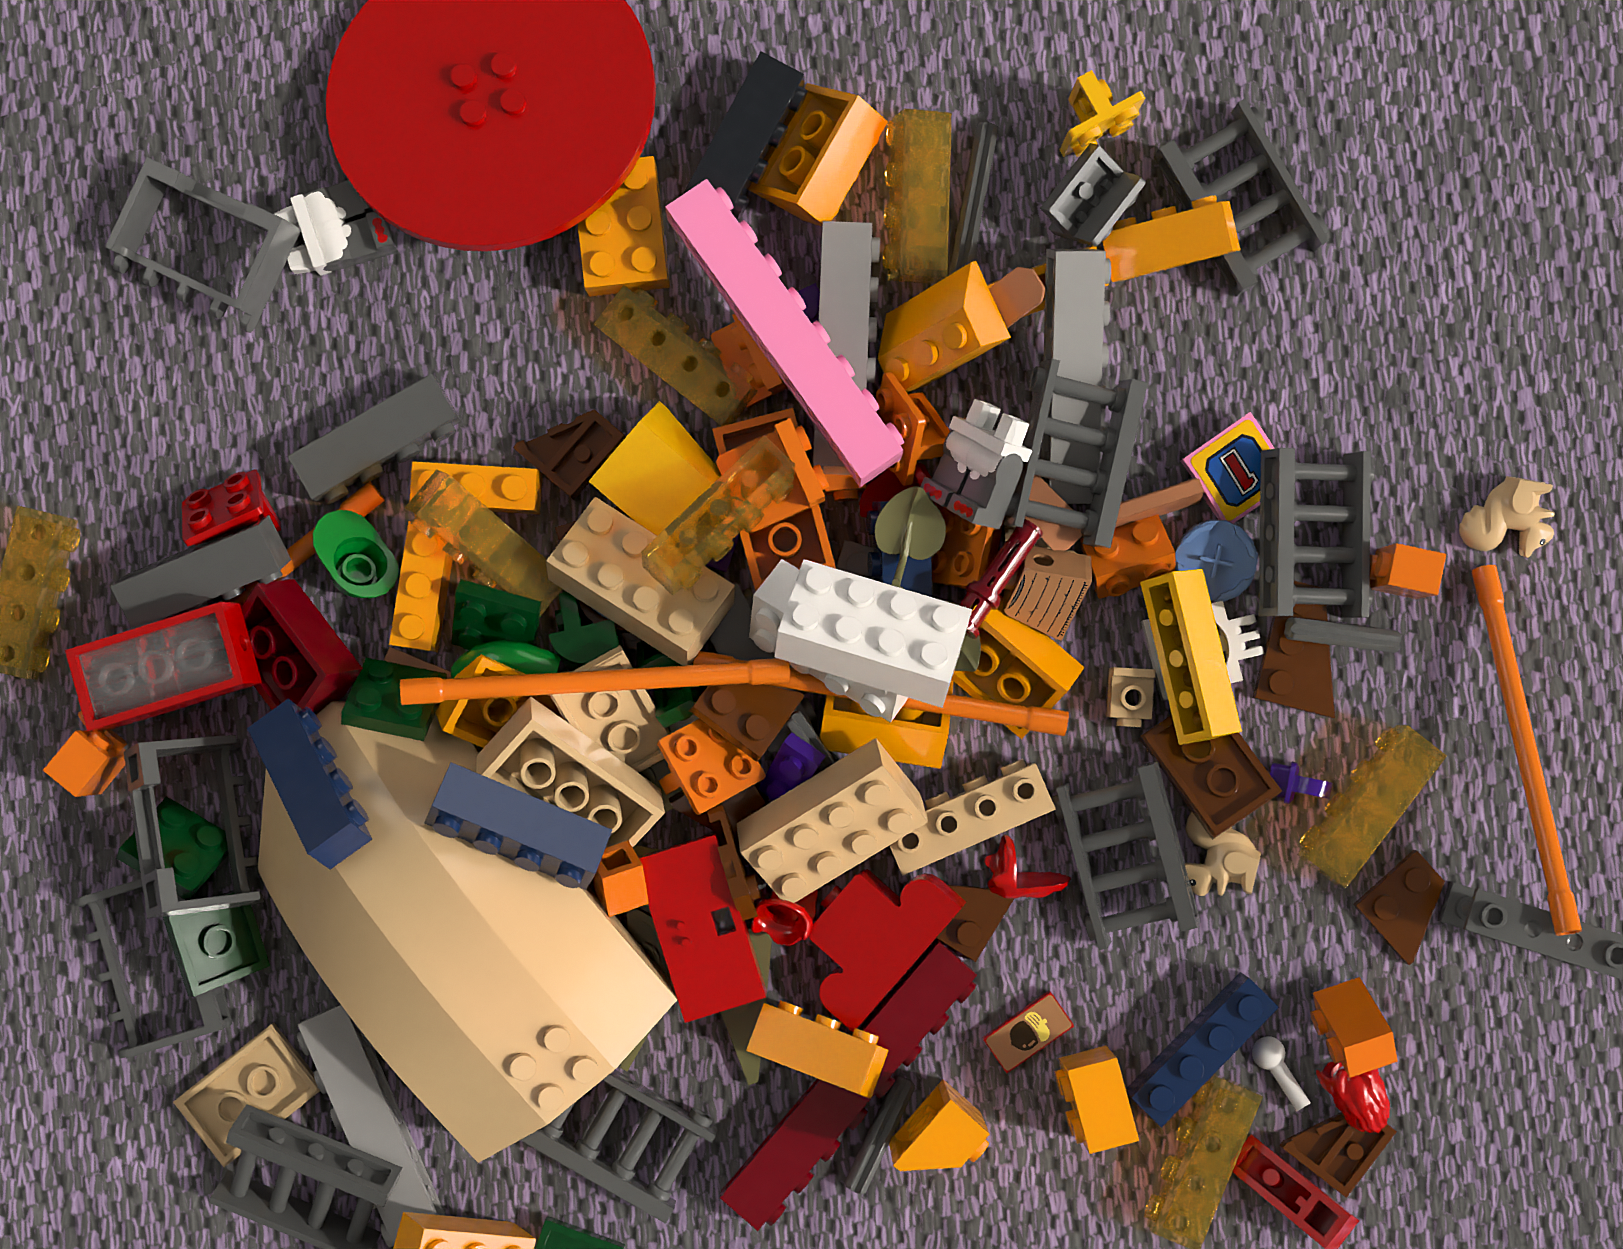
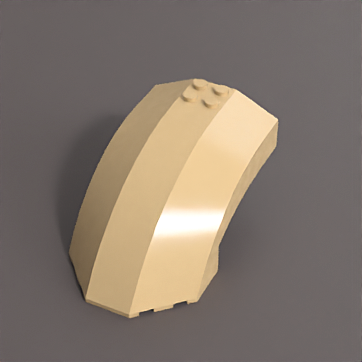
(455, 962)

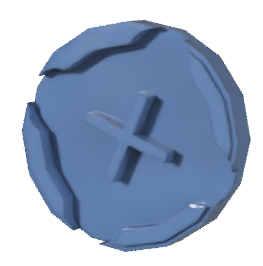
(1223, 554)

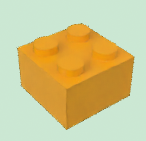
(1098, 1100)

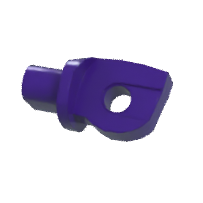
(1290, 782)

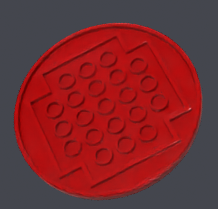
(489, 114)

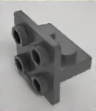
(1091, 197)

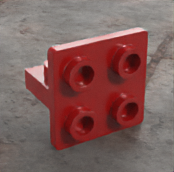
(225, 508)

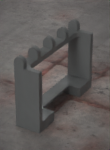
(140, 209)
(157, 880)
(211, 1003)

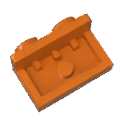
(1136, 554)

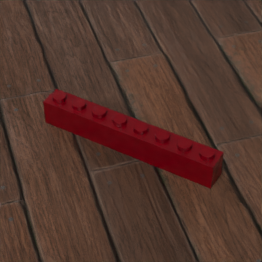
(826, 1110)

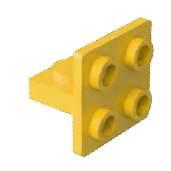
(1092, 105)

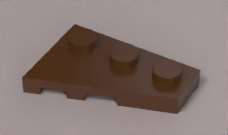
(1297, 671)

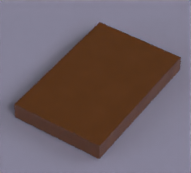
(1214, 777)

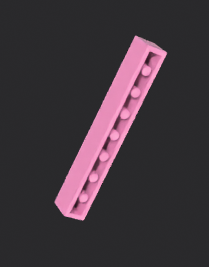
(784, 332)

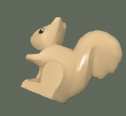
(1509, 506)
(1228, 859)

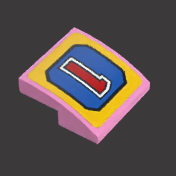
(1231, 468)

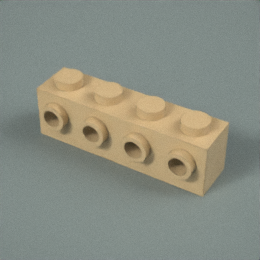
(974, 815)

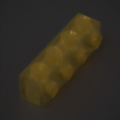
(918, 196)
(676, 357)
(718, 516)
(481, 539)
(30, 588)
(1371, 804)
(1202, 1161)

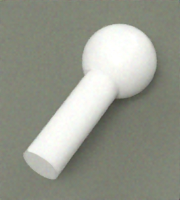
(1270, 1055)

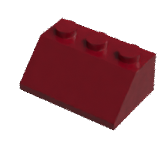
(296, 648)

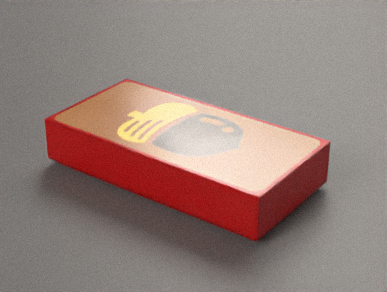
(1028, 1031)

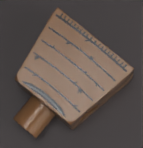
(1048, 589)

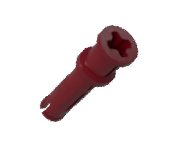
(988, 598)

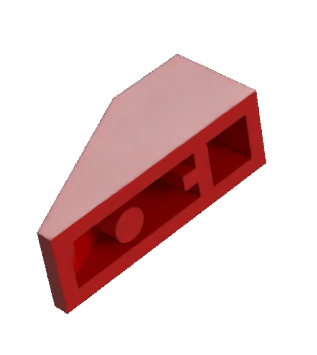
(1293, 1194)

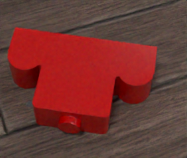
(877, 938)

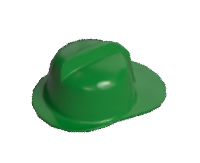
(354, 555)

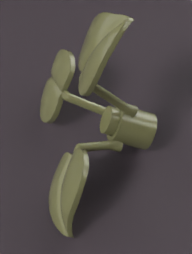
(916, 528)

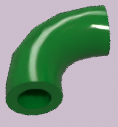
(517, 655)

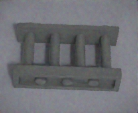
(1178, 167)
(1115, 443)
(1277, 543)
(1156, 826)
(1531, 929)
(316, 1157)
(619, 1175)

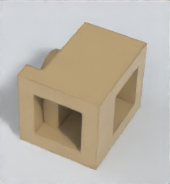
(1119, 683)

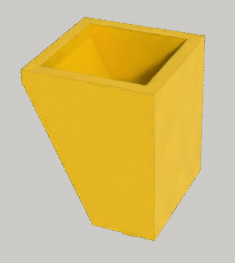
(656, 471)

